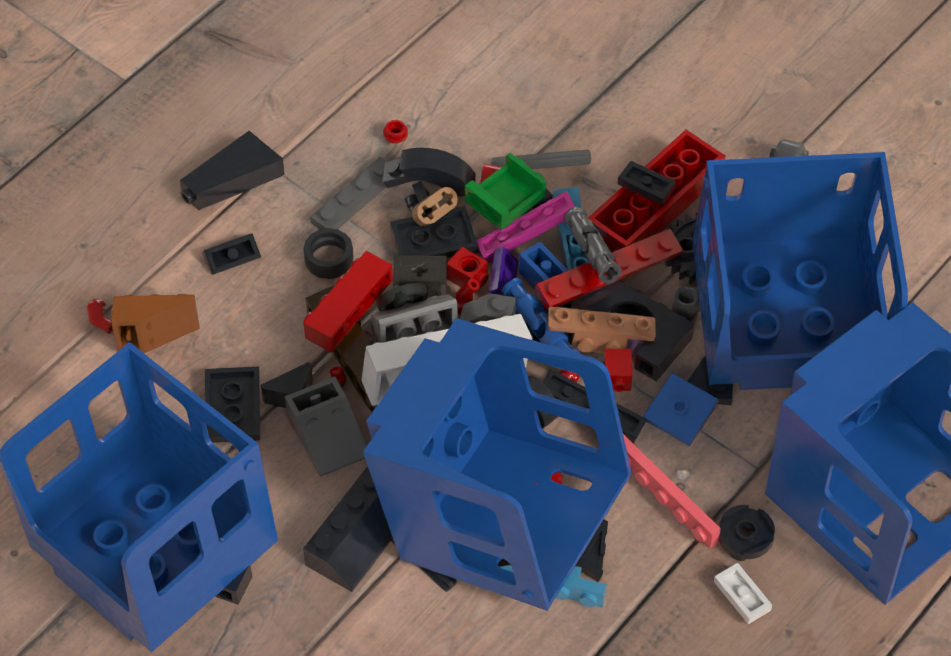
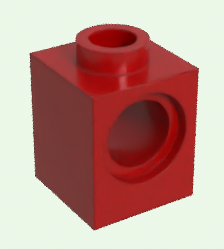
(465, 266)
(620, 368)

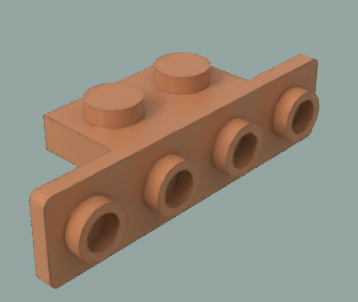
(600, 330)

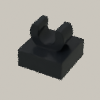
(420, 194)

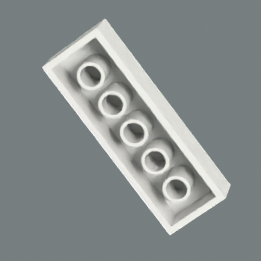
(386, 360)

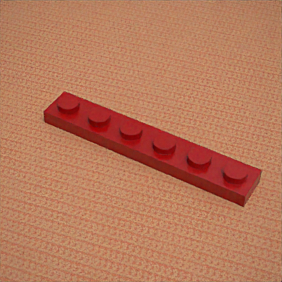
(631, 259)

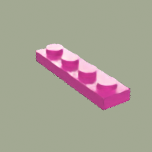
(526, 226)

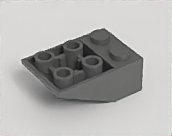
(326, 426)

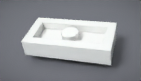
(743, 593)

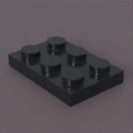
(437, 239)
(236, 397)

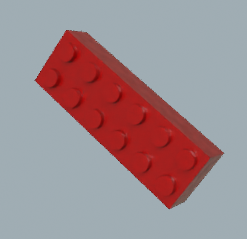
(632, 218)

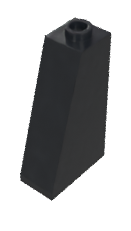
(232, 171)

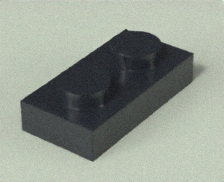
(646, 183)

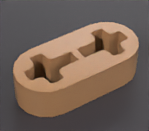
(431, 201)

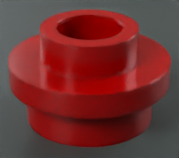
(395, 131)

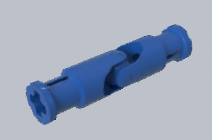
(535, 315)

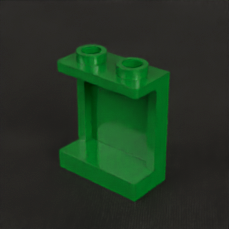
(506, 192)

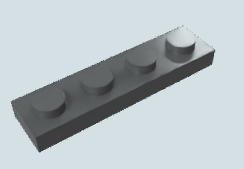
(351, 197)

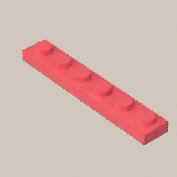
(668, 494)

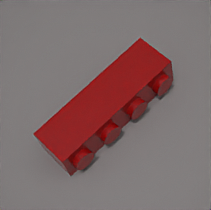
(347, 301)

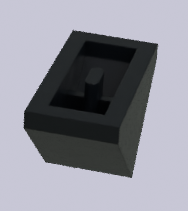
(290, 382)

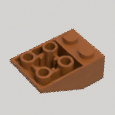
(153, 319)

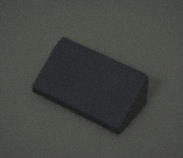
(231, 254)

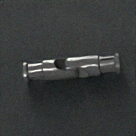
(593, 245)

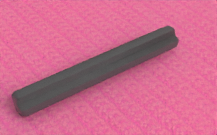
(550, 160)

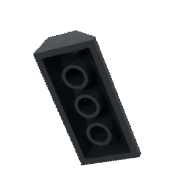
(350, 536)

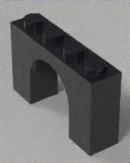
(672, 330)

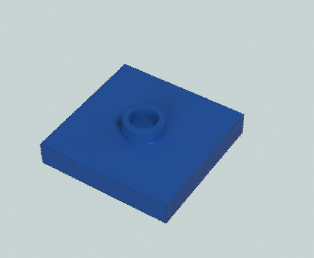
(681, 409)

